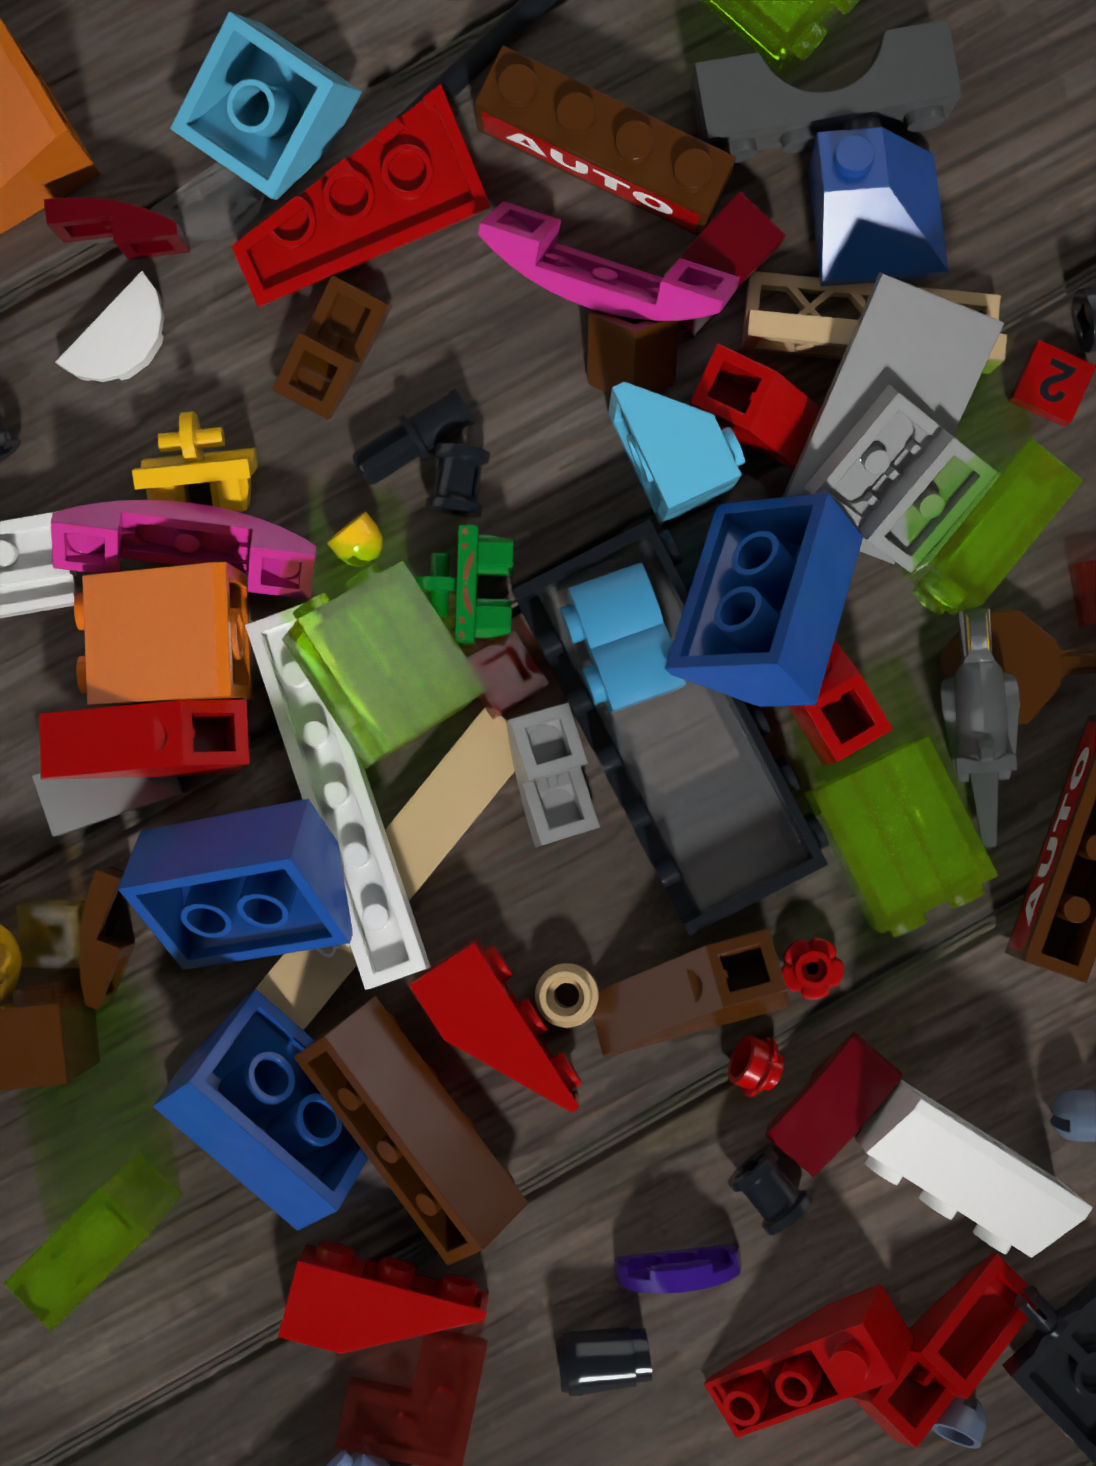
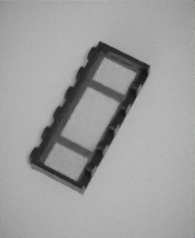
(684, 764)

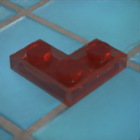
(419, 1423)

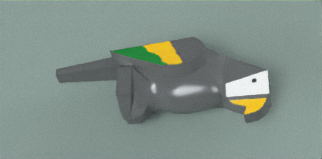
(981, 719)

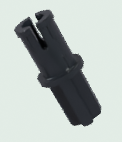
(412, 438)

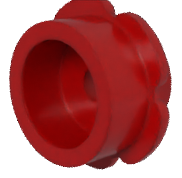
(797, 958)
(755, 1065)

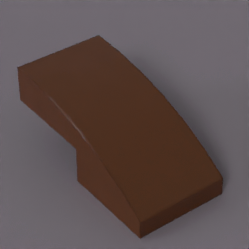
(332, 348)
(101, 953)

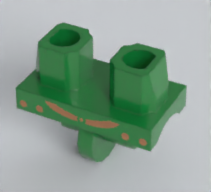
(476, 556)

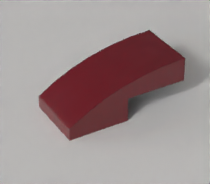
(133, 228)
(735, 244)
(834, 1104)

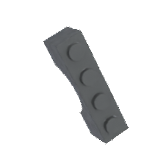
(750, 109)

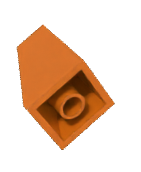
(37, 142)
(165, 635)

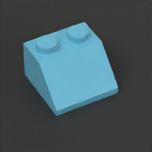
(263, 106)
(674, 451)

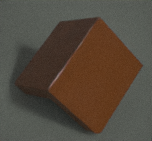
(631, 352)

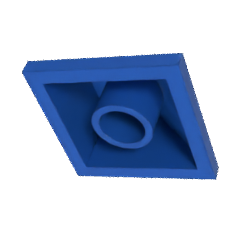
(875, 208)

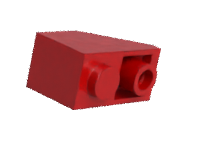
(757, 405)

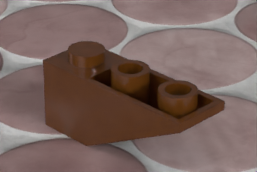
(692, 994)

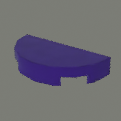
(679, 1269)

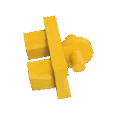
(226, 471)

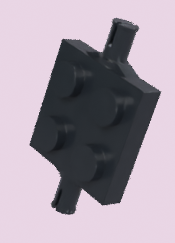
(1060, 1363)

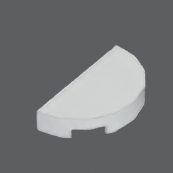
(121, 337)

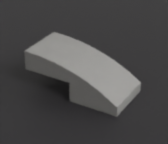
(550, 775)
(82, 802)

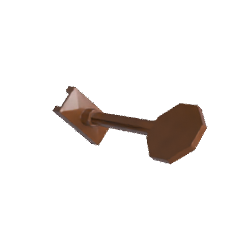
(1030, 656)

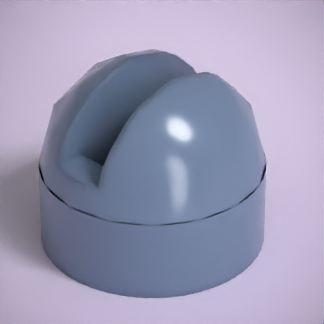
(1075, 1115)
(963, 1423)

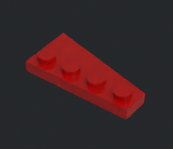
(375, 201)

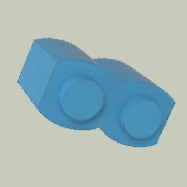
(623, 638)

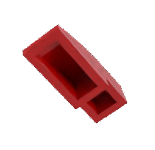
(950, 1351)

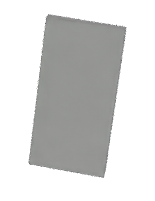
(916, 345)

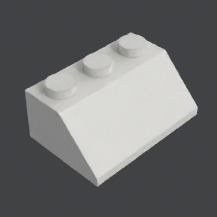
(968, 1173)

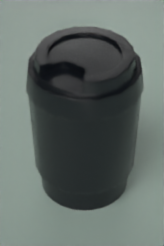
(603, 1360)

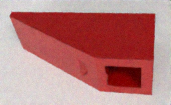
(844, 713)
(145, 740)
(482, 1017)
(360, 1303)
(814, 1363)

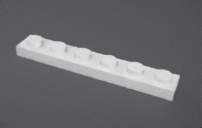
(336, 783)

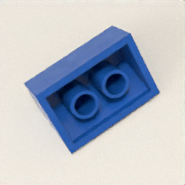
(767, 600)
(240, 885)
(263, 1115)

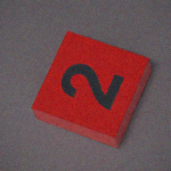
(1052, 383)

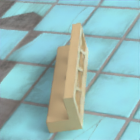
(828, 337)

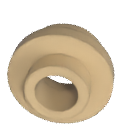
(547, 1000)

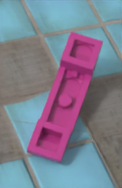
(530, 246)
(182, 533)

